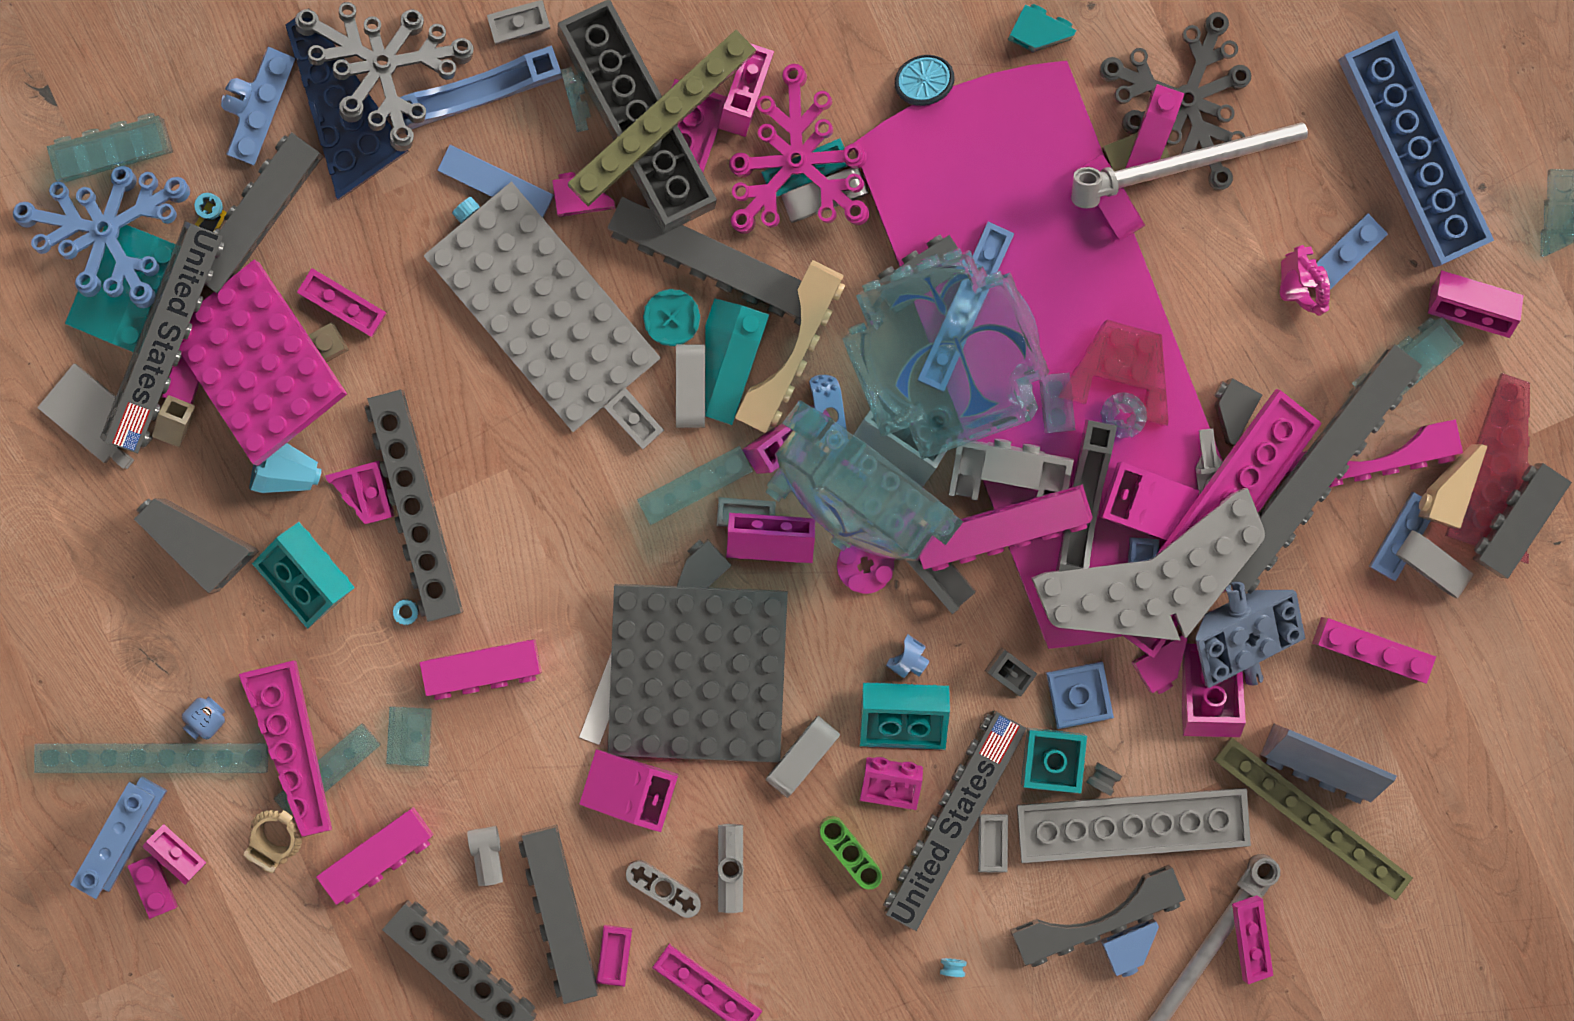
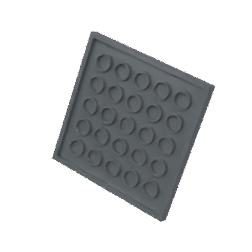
(697, 673)

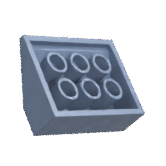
(1325, 764)

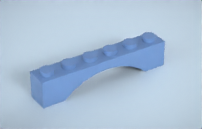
(498, 83)

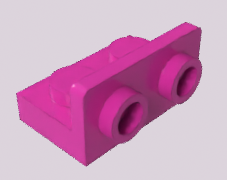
(891, 783)

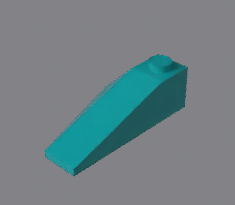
(730, 350)

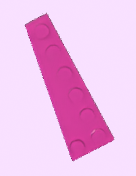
(284, 722)

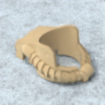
(265, 853)

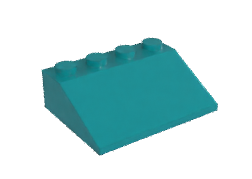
(118, 318)

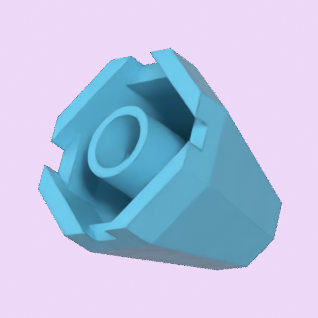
(285, 471)

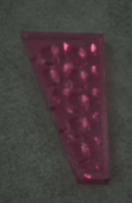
(1504, 460)

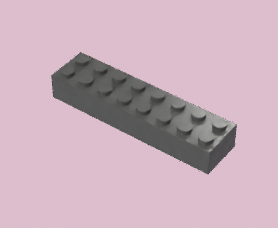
(622, 94)

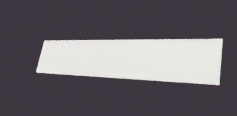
(599, 710)

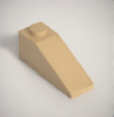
(1451, 492)

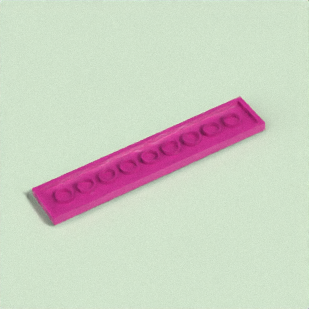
(1254, 463)

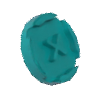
(671, 317)

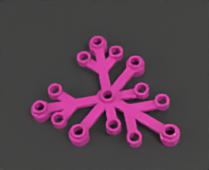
(831, 189)

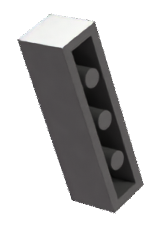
(1521, 520)

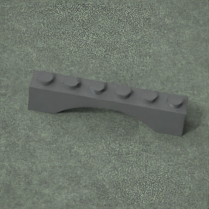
(1091, 472)
(1153, 893)

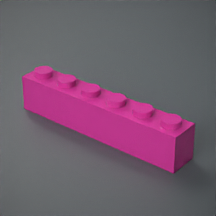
(1010, 526)

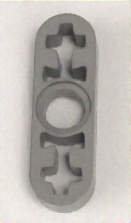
(686, 892)

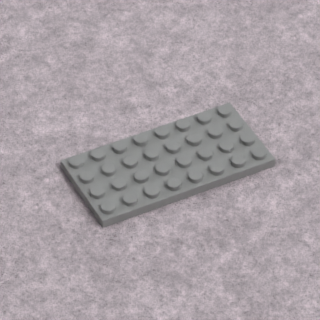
(542, 306)

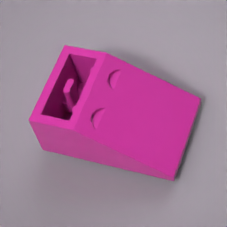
(1146, 501)
(629, 790)

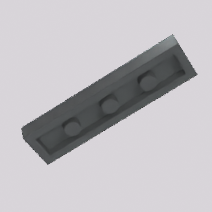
(947, 584)

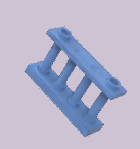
(118, 837)

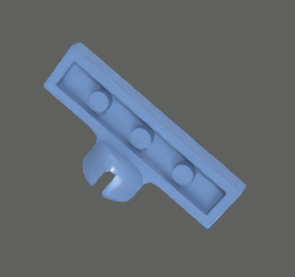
(256, 104)

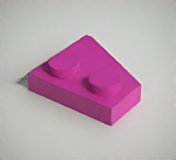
(365, 491)

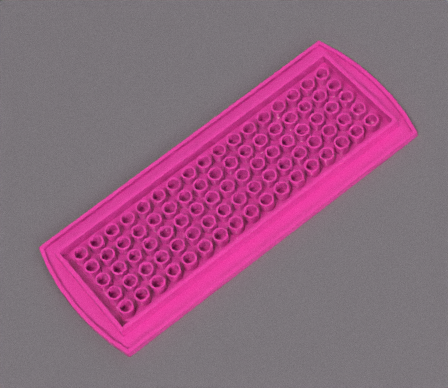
(1008, 157)

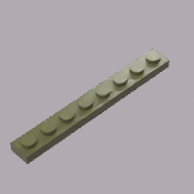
(661, 118)
(1313, 818)

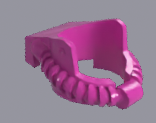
(1298, 275)

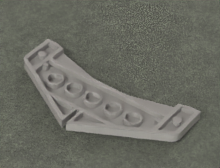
(1177, 581)

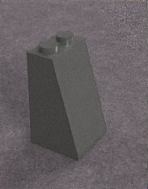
(194, 543)

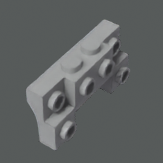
(1008, 465)

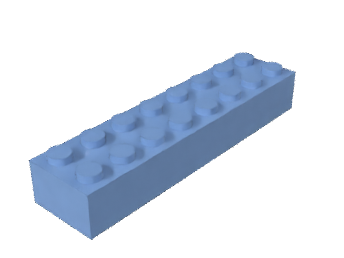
(1415, 149)

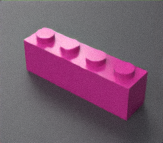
(1374, 650)
(481, 667)
(374, 856)

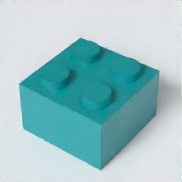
(1053, 760)

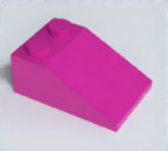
(1211, 710)

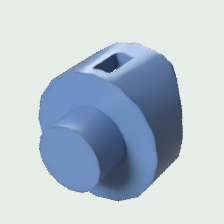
(910, 659)

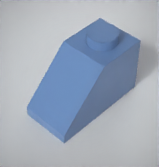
(1130, 947)

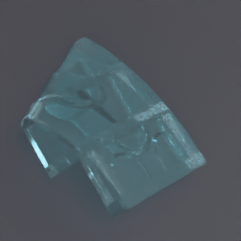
(1558, 211)

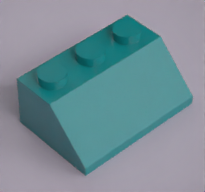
(303, 574)
(904, 716)

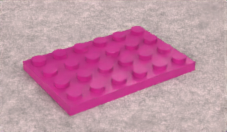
(258, 364)

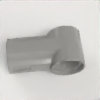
(485, 848)

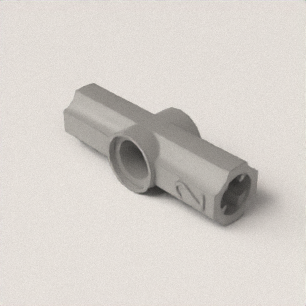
(730, 886)

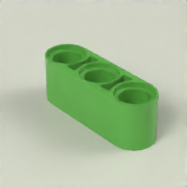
(856, 865)

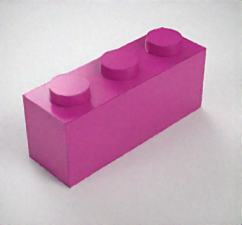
(1475, 304)
(770, 538)

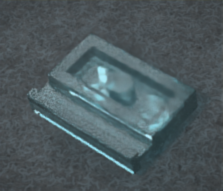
(409, 736)

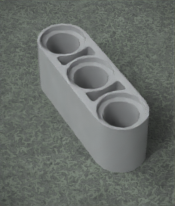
(807, 199)
(690, 386)
(1434, 564)
(802, 756)

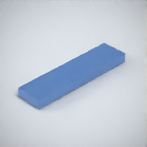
(490, 178)

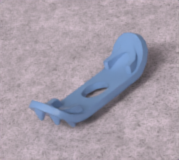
(827, 394)

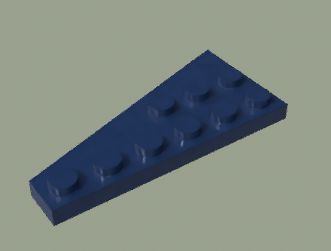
(350, 148)

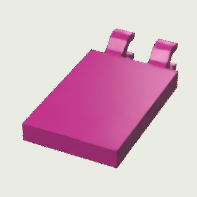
(702, 126)

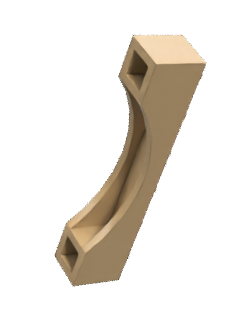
(815, 295)

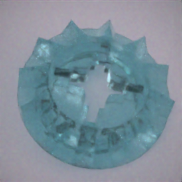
(1128, 403)

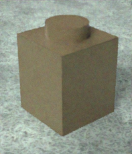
(329, 342)
(173, 421)

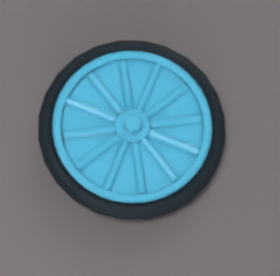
(924, 80)

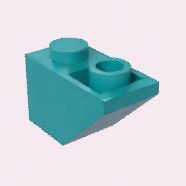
(1039, 31)

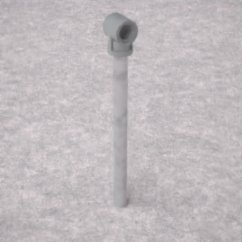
(1091, 184)
(1250, 886)

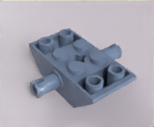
(1247, 632)

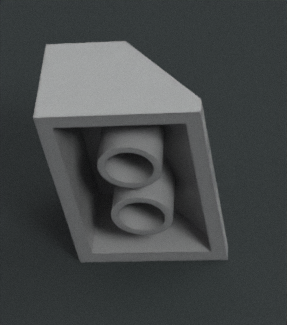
(899, 450)

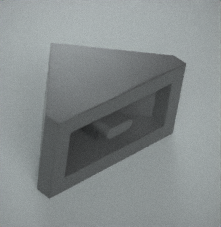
(1011, 672)

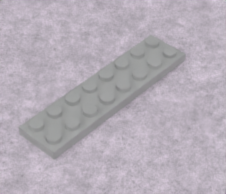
(1133, 825)

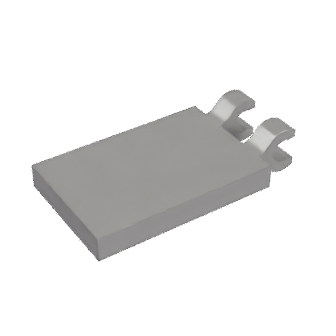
(81, 409)

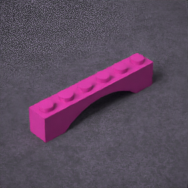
(1430, 442)

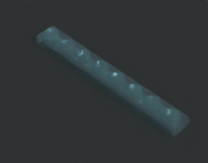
(150, 758)

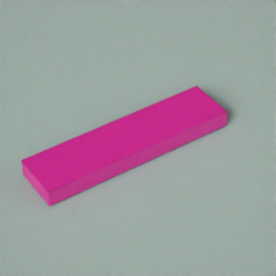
(704, 986)

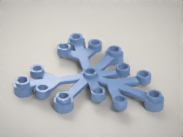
(69, 224)

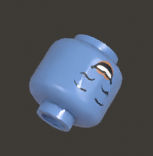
(203, 718)

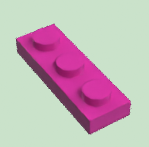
(342, 302)
(1252, 939)

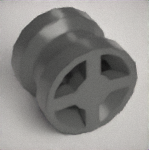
(1104, 779)

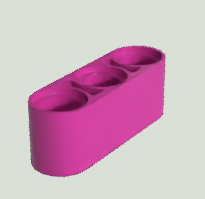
(1117, 208)

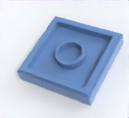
(1079, 695)

